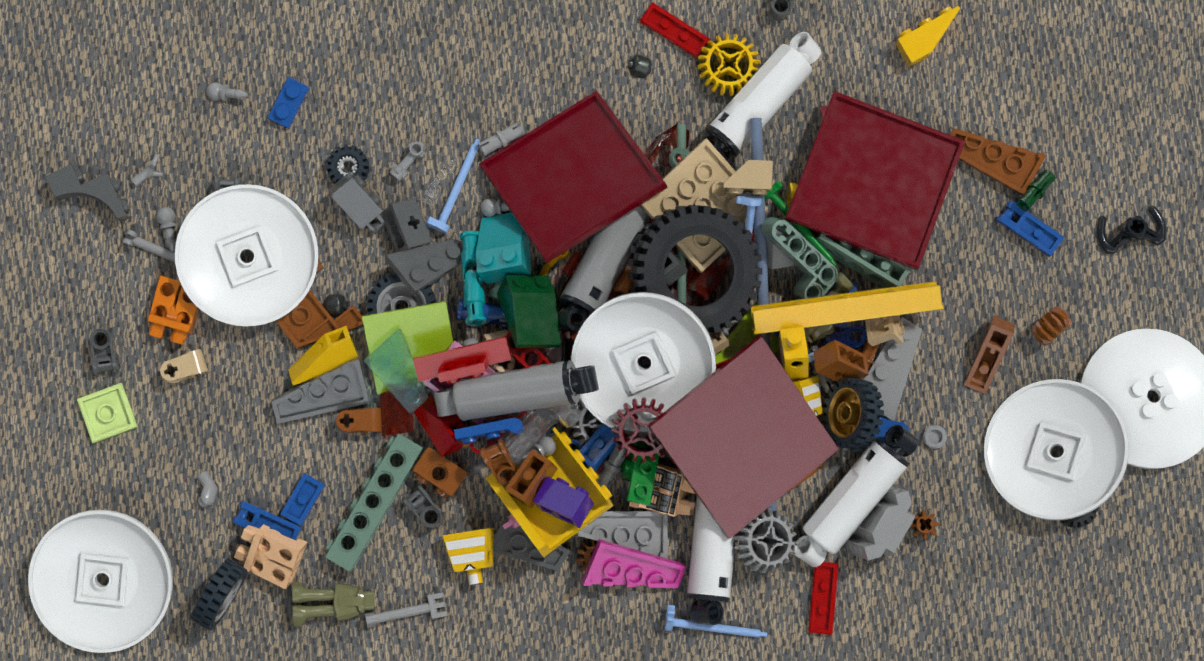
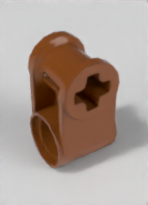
(365, 420)
(499, 459)

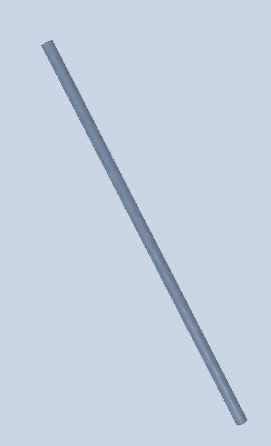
(759, 217)

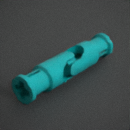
(473, 292)

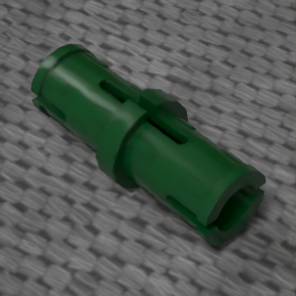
(1036, 190)

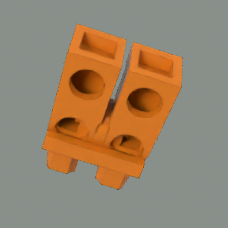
(173, 310)

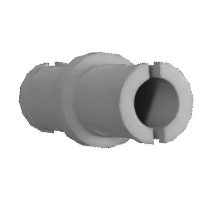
(501, 138)

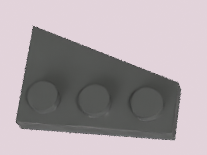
(425, 264)
(518, 545)

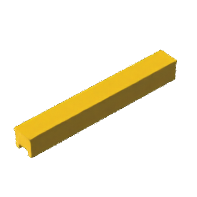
(846, 307)

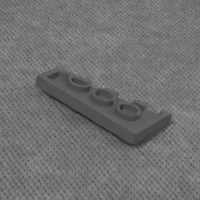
(326, 393)

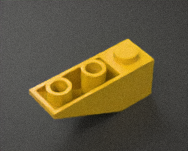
(921, 42)
(326, 354)

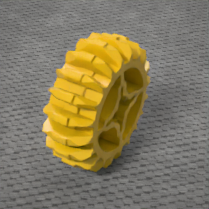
(735, 72)

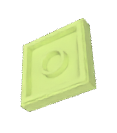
(107, 413)

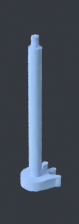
(751, 201)
(440, 225)
(670, 621)

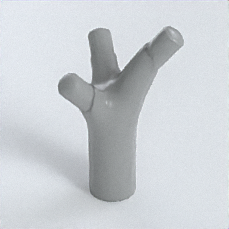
(147, 172)

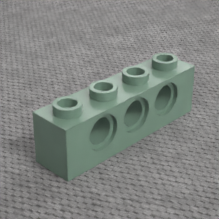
(871, 266)

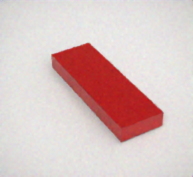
(674, 30)
(823, 598)

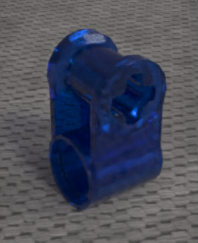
(845, 335)

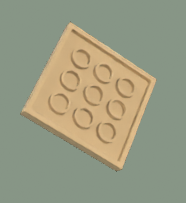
(699, 182)

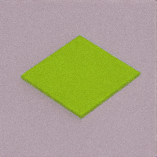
(423, 327)

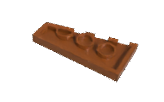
(1001, 162)

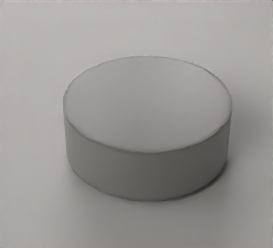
(934, 436)

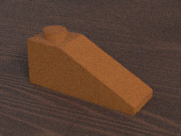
(990, 354)

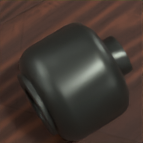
(639, 66)
(335, 304)

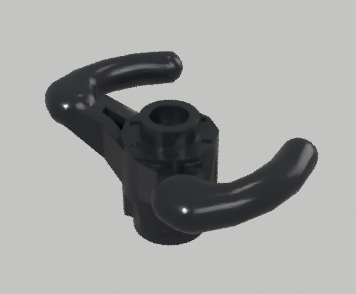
(1132, 230)

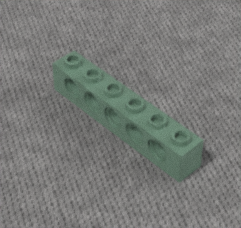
(349, 558)

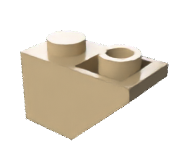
(752, 176)

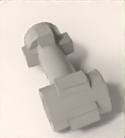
(416, 151)

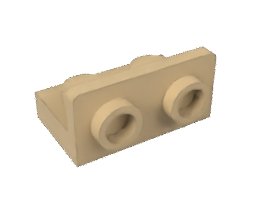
(884, 329)

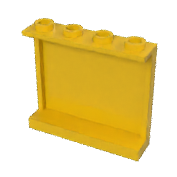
(542, 528)

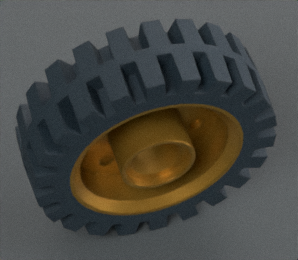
(853, 413)

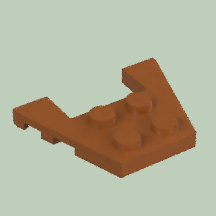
(311, 320)

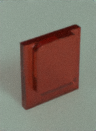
(394, 416)

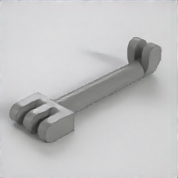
(132, 239)
(431, 606)

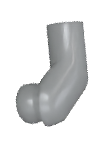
(209, 490)

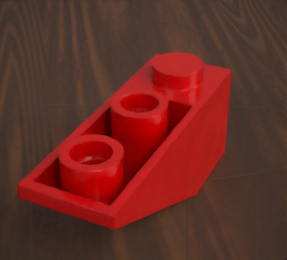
(439, 428)

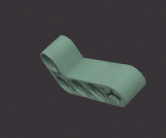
(797, 254)

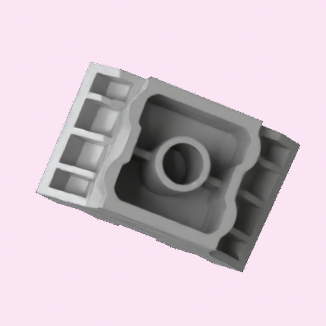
(883, 527)

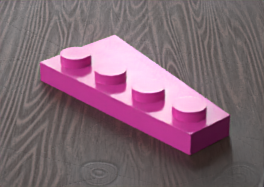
(622, 565)

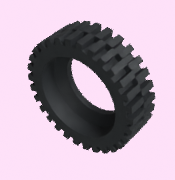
(691, 220)

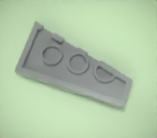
(892, 368)
(633, 529)

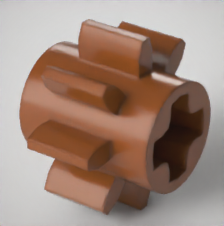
(931, 524)

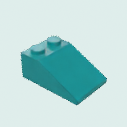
(502, 248)

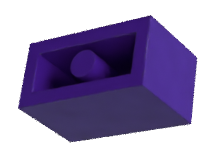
(563, 501)

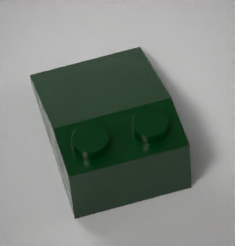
(530, 310)

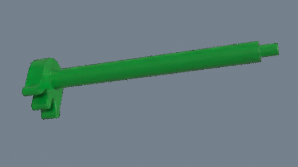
(804, 231)

